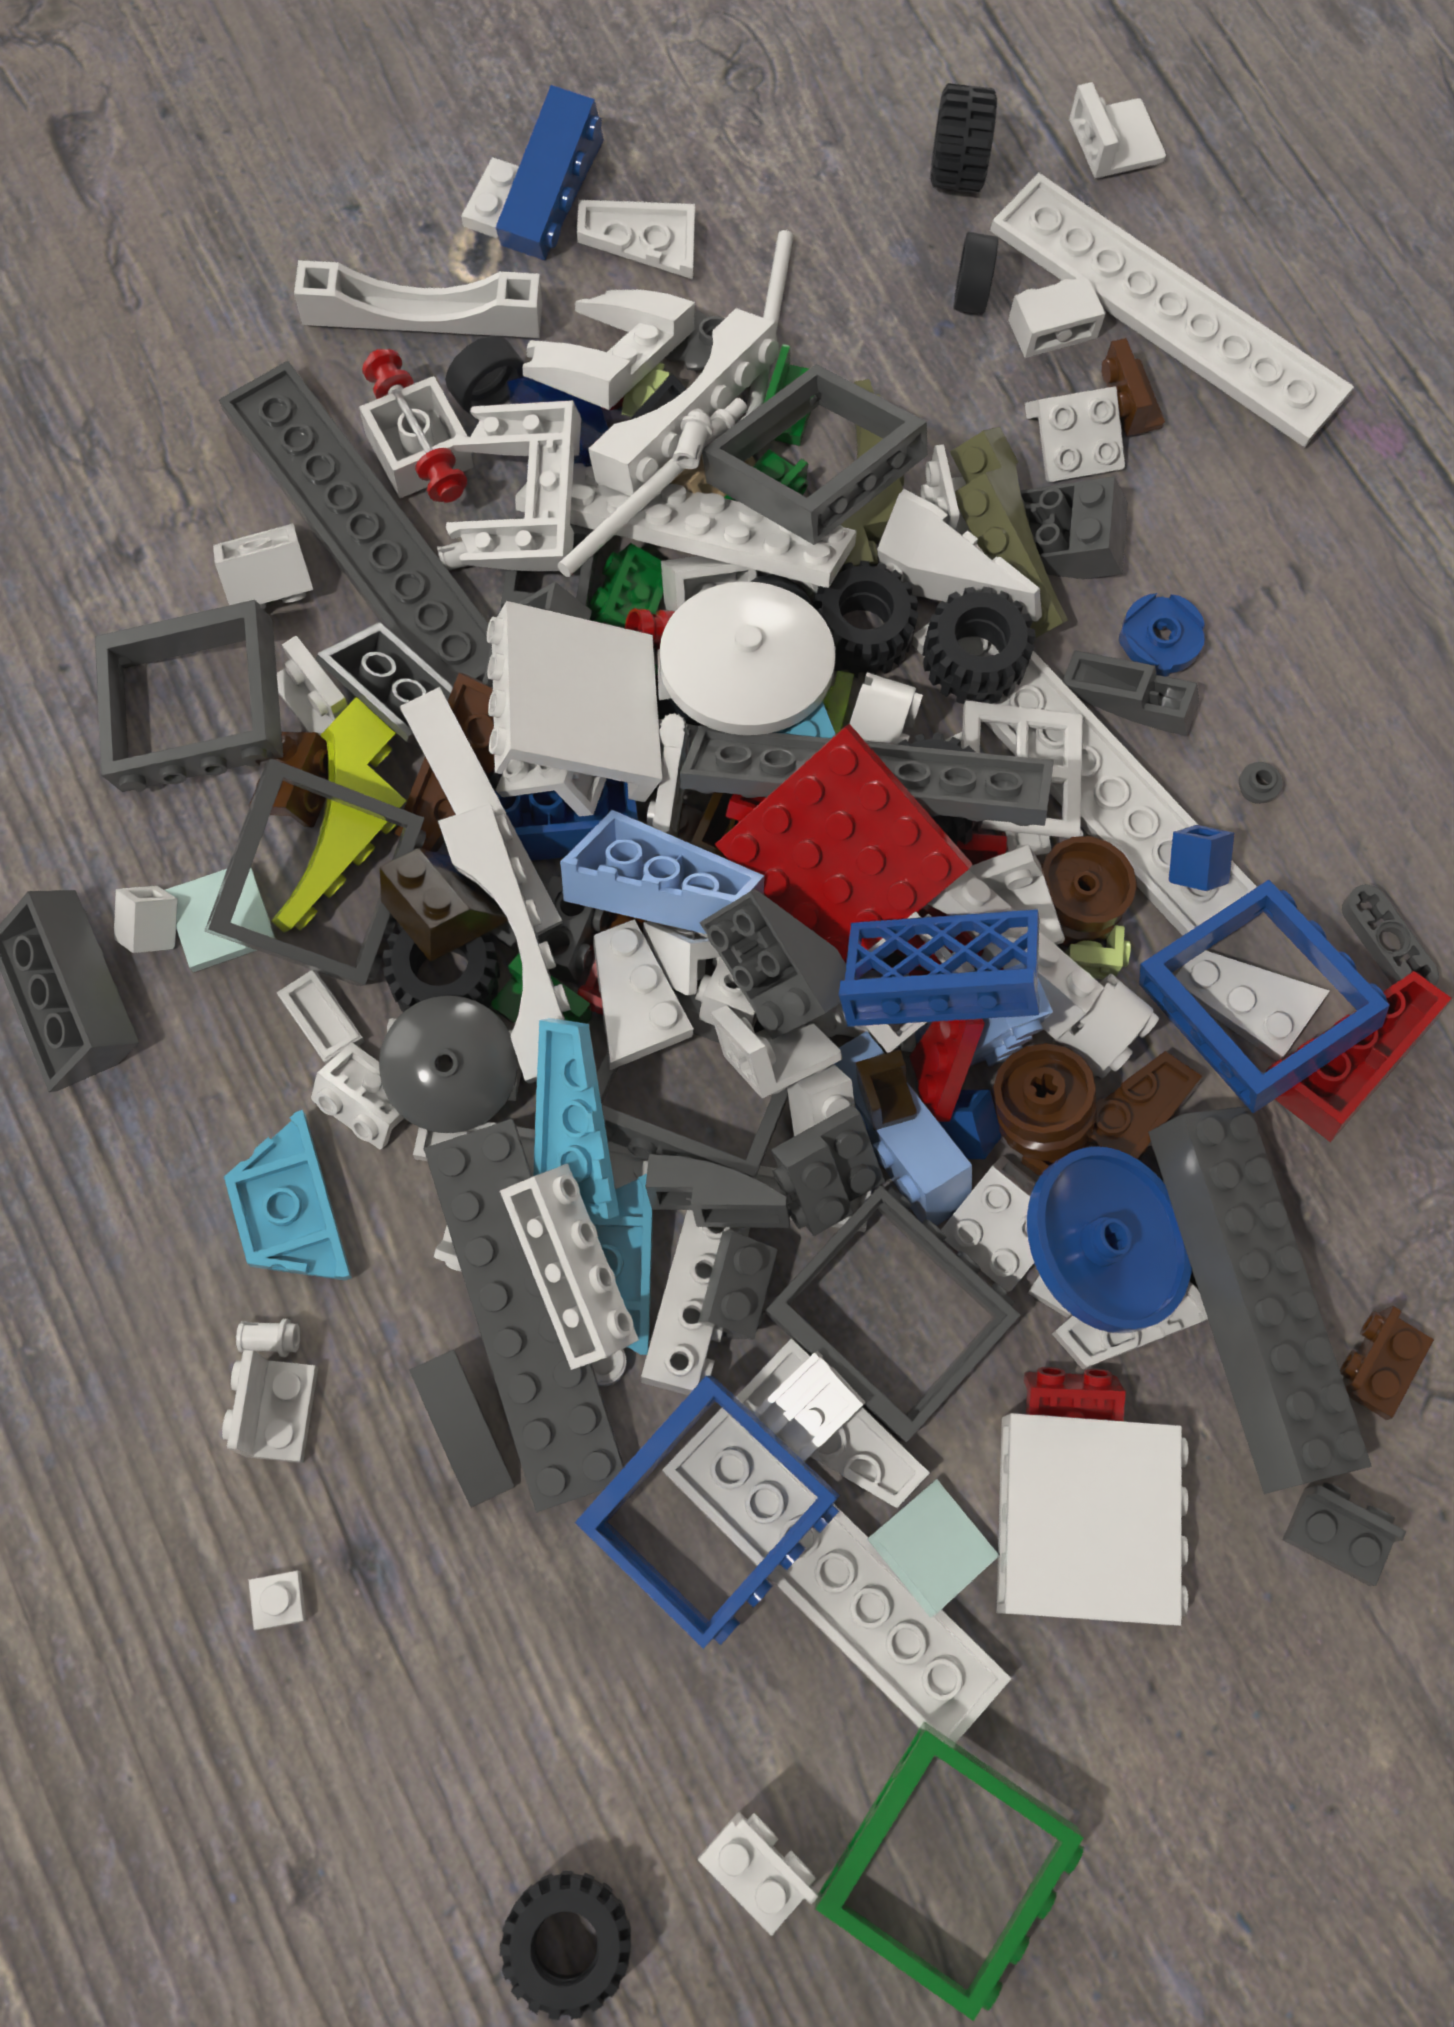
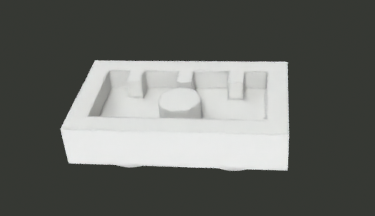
(308, 688)
(353, 1093)

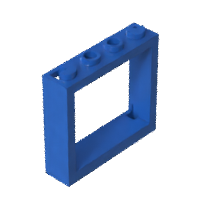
(1211, 1040)
(596, 1517)

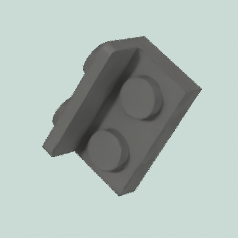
(1343, 1532)

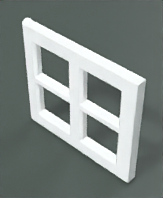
(1068, 774)

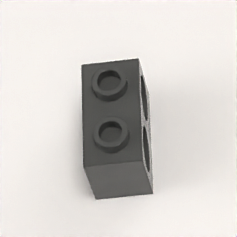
(574, 931)

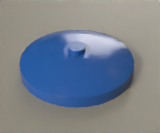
(1107, 1240)

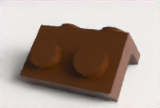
(1135, 396)
(308, 753)

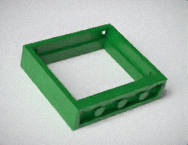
(874, 1827)

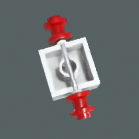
(413, 430)

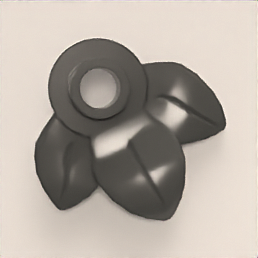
(698, 345)

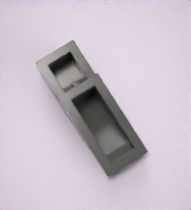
(1133, 691)
(714, 1194)
(462, 1428)

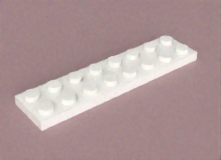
(711, 529)
(839, 1581)

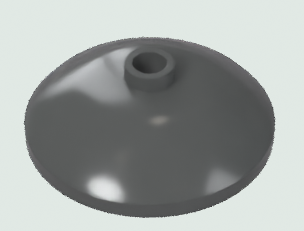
(481, 1069)

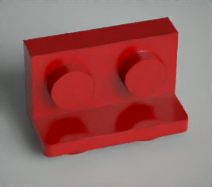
(1084, 1396)

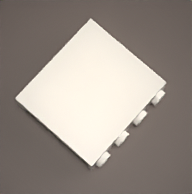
(574, 697)
(1092, 1520)

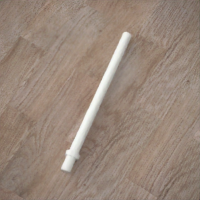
(772, 310)
(721, 421)

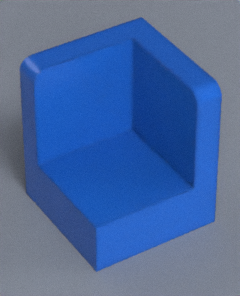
(1201, 857)
(974, 1124)

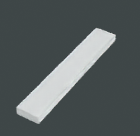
(468, 785)

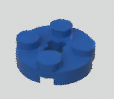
(1179, 617)

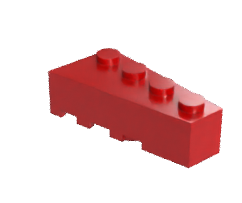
(1343, 1085)

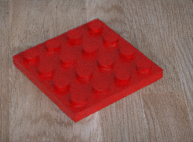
(845, 844)

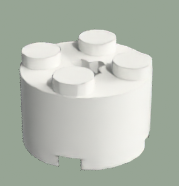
(884, 710)
(1109, 1028)

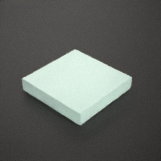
(194, 907)
(933, 1548)

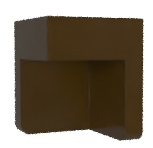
(885, 1090)

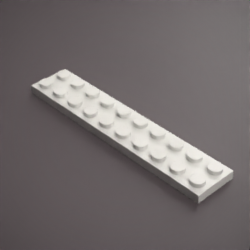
(1173, 309)
(1117, 793)

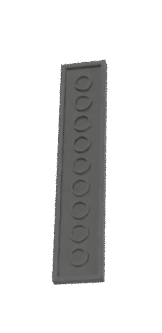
(359, 522)

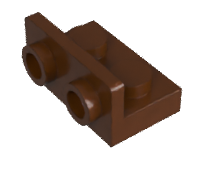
(1385, 1362)

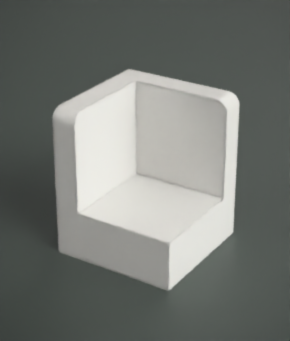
(145, 919)

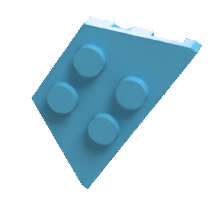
(286, 1207)
(628, 1251)

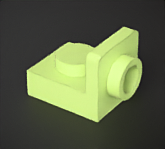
(1099, 960)

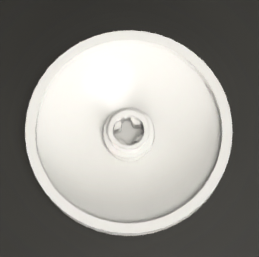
(747, 658)

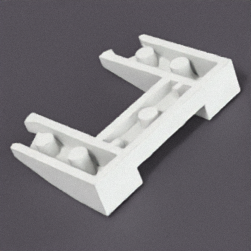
(654, 328)
(551, 440)

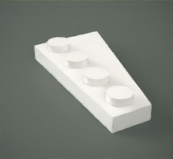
(858, 1449)

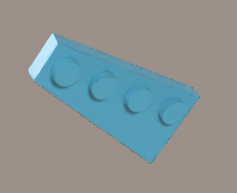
(571, 1114)

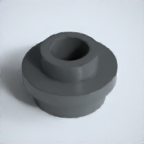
(1253, 790)

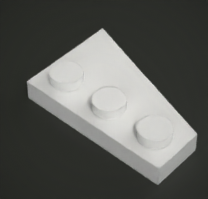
(636, 997)

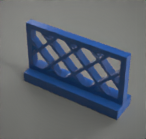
(942, 993)

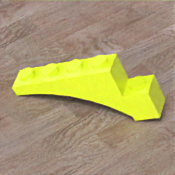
(345, 833)

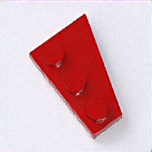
(943, 1062)

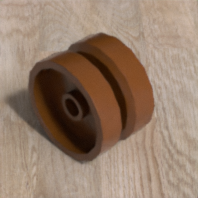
(1089, 887)
(1045, 1101)

